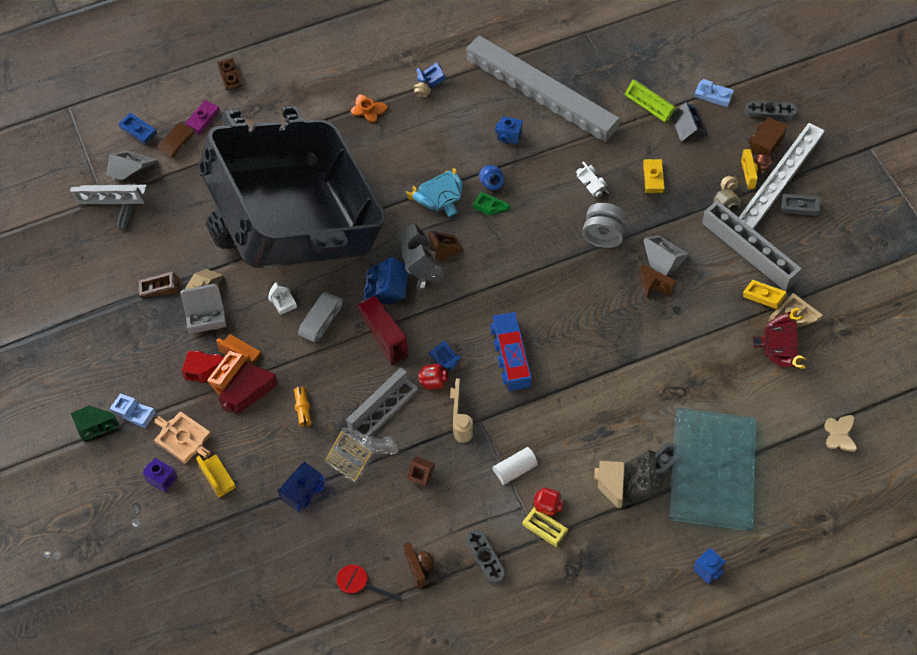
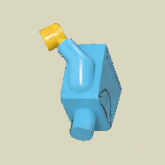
(439, 193)

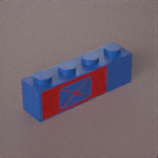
(511, 351)

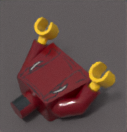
(781, 340)

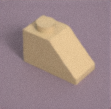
(203, 278)
(610, 480)

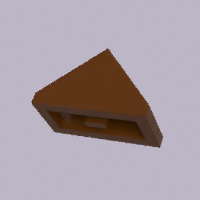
(444, 245)

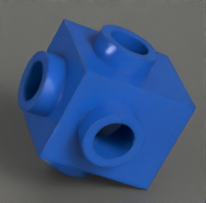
(509, 130)

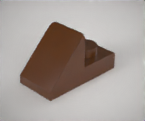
(652, 279)

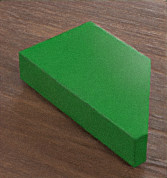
(490, 205)

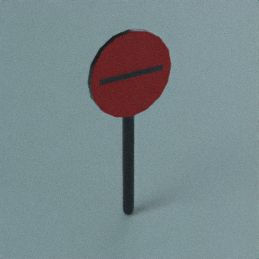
(354, 578)

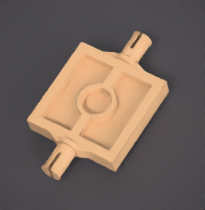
(182, 437)

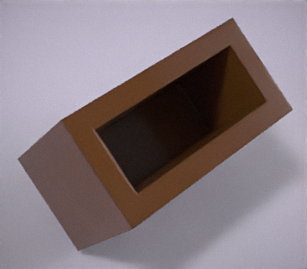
(767, 137)

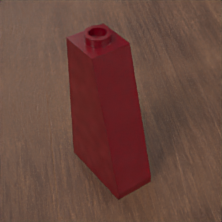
(384, 330)

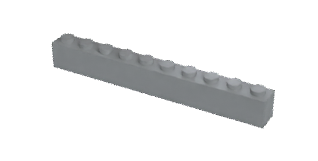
(542, 88)

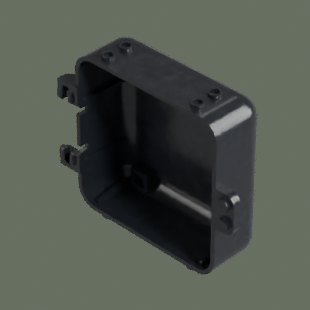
(289, 190)

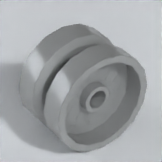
(604, 225)

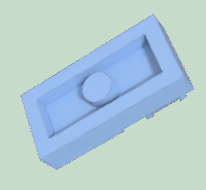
(713, 93)

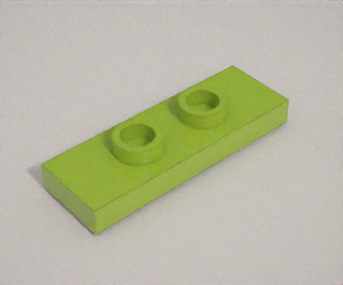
(650, 100)

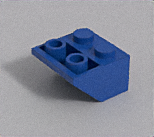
(386, 281)

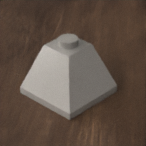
(127, 164)
(663, 255)

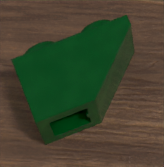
(93, 421)

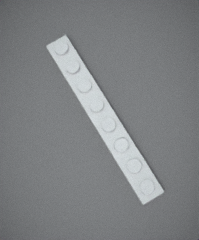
(781, 175)

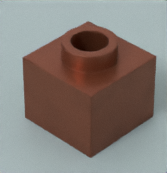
(416, 473)

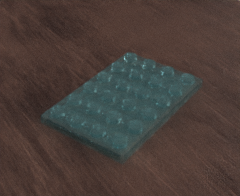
(713, 469)

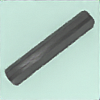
(125, 214)

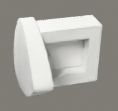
(281, 298)

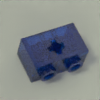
(308, 480)

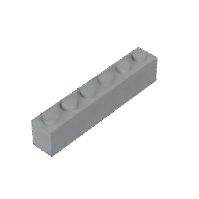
(751, 246)

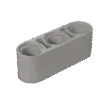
(320, 317)

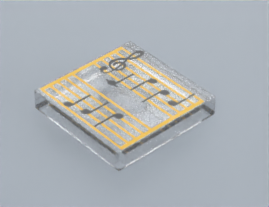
(350, 455)

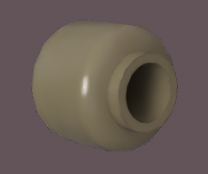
(729, 200)

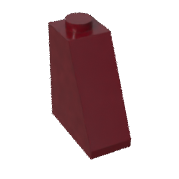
(246, 388)

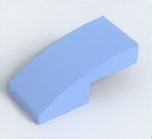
(132, 411)

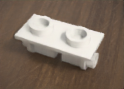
(597, 185)

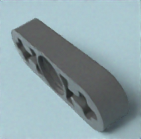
(783, 115)
(487, 549)

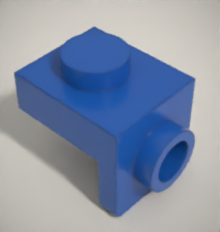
(432, 75)
(444, 355)

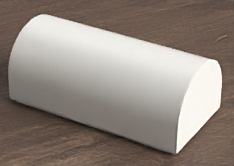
(515, 465)

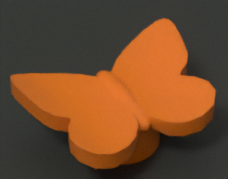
(367, 108)

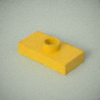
(750, 169)
(653, 176)
(764, 294)

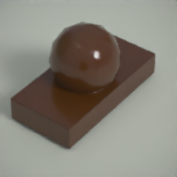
(418, 563)

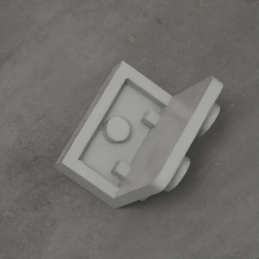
(203, 308)

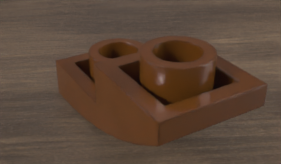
(229, 73)
(175, 139)

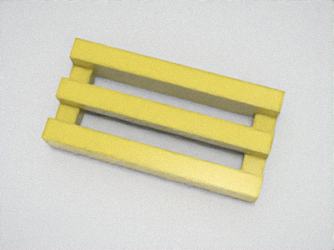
(559, 536)

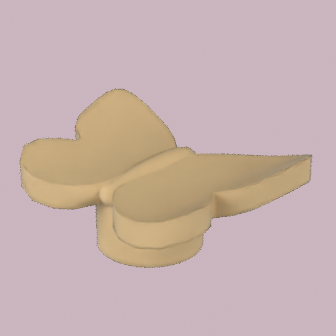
(840, 434)

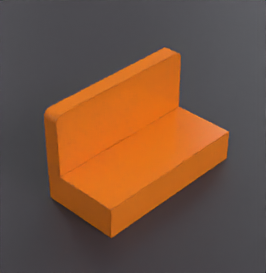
(236, 345)
(226, 371)

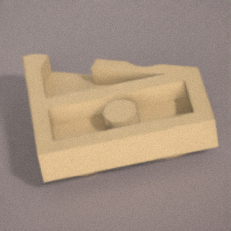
(810, 314)

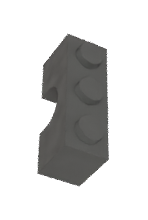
(416, 256)

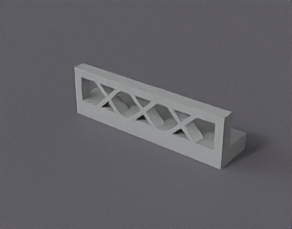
(110, 194)
(379, 398)

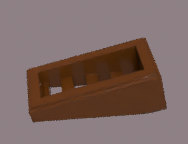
(170, 287)

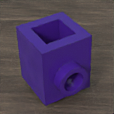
(159, 475)

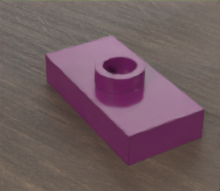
(202, 116)

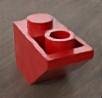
(200, 366)

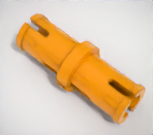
(302, 406)

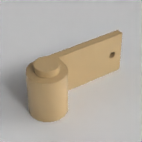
(461, 423)

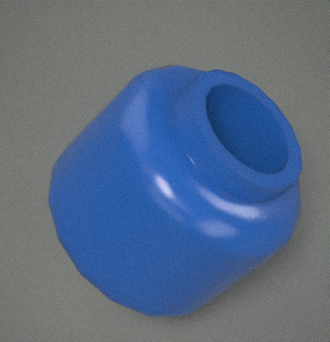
(491, 177)

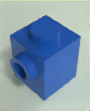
(709, 566)

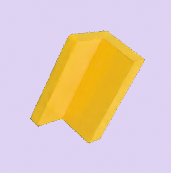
(216, 475)

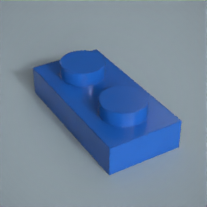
(137, 128)

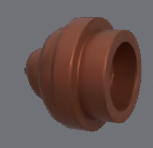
(763, 163)

